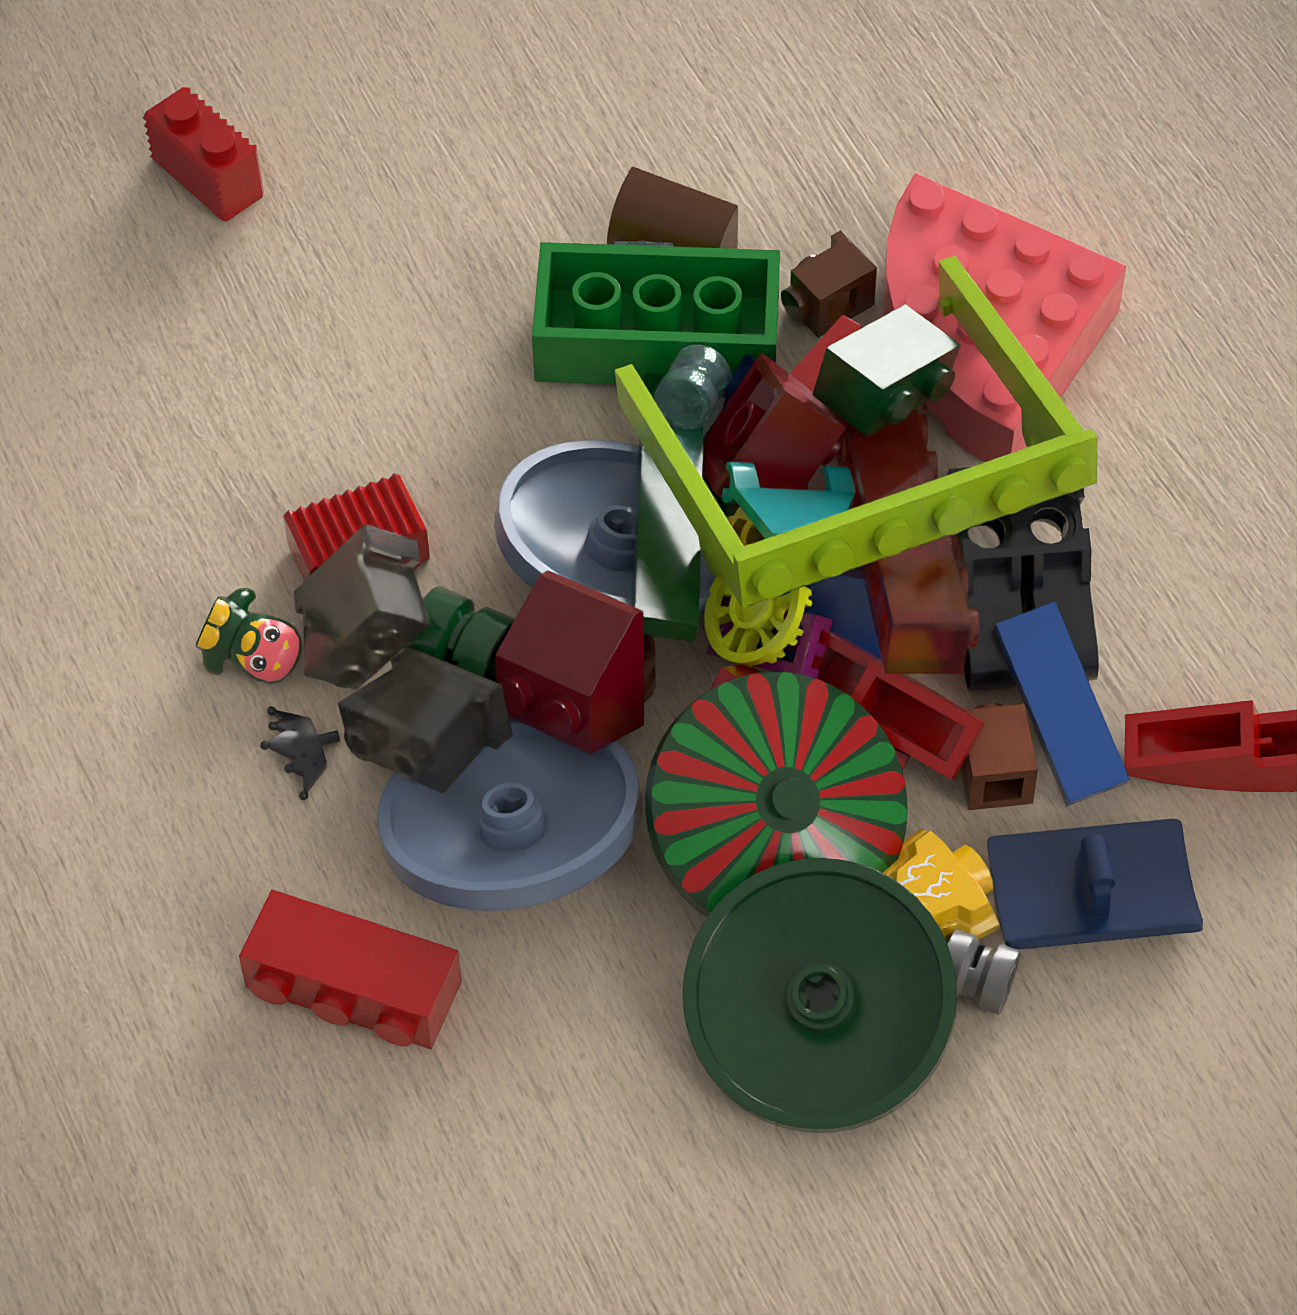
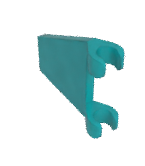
(787, 509)

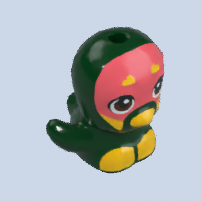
(252, 641)

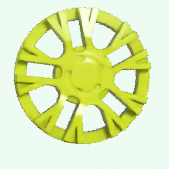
(752, 623)

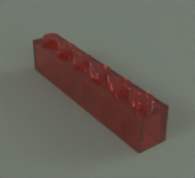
(920, 593)

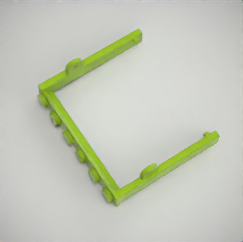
(1056, 462)

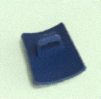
(1093, 884)

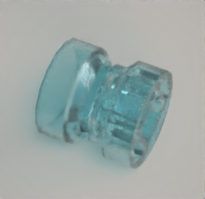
(693, 386)

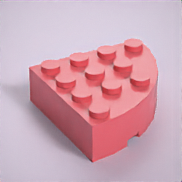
(1040, 284)

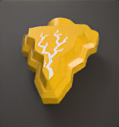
(947, 883)

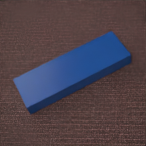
(1061, 704)

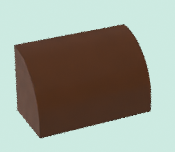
(671, 213)

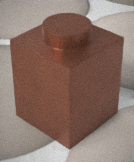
(1002, 761)

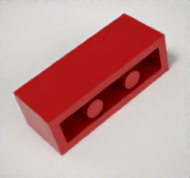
(350, 970)

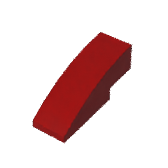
(907, 711)
(1214, 747)

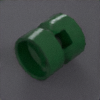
(461, 634)

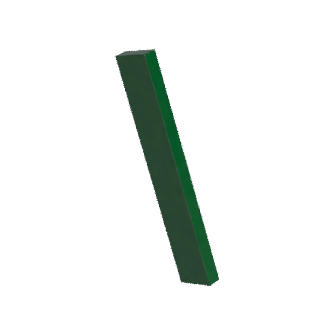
(666, 545)

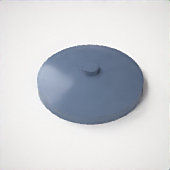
(576, 517)
(513, 824)

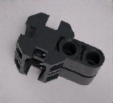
(1037, 572)

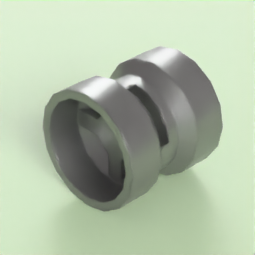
(982, 970)

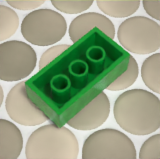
(645, 304)

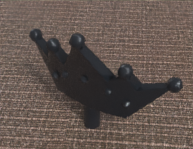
(301, 744)

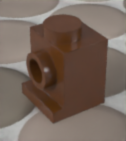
(830, 286)

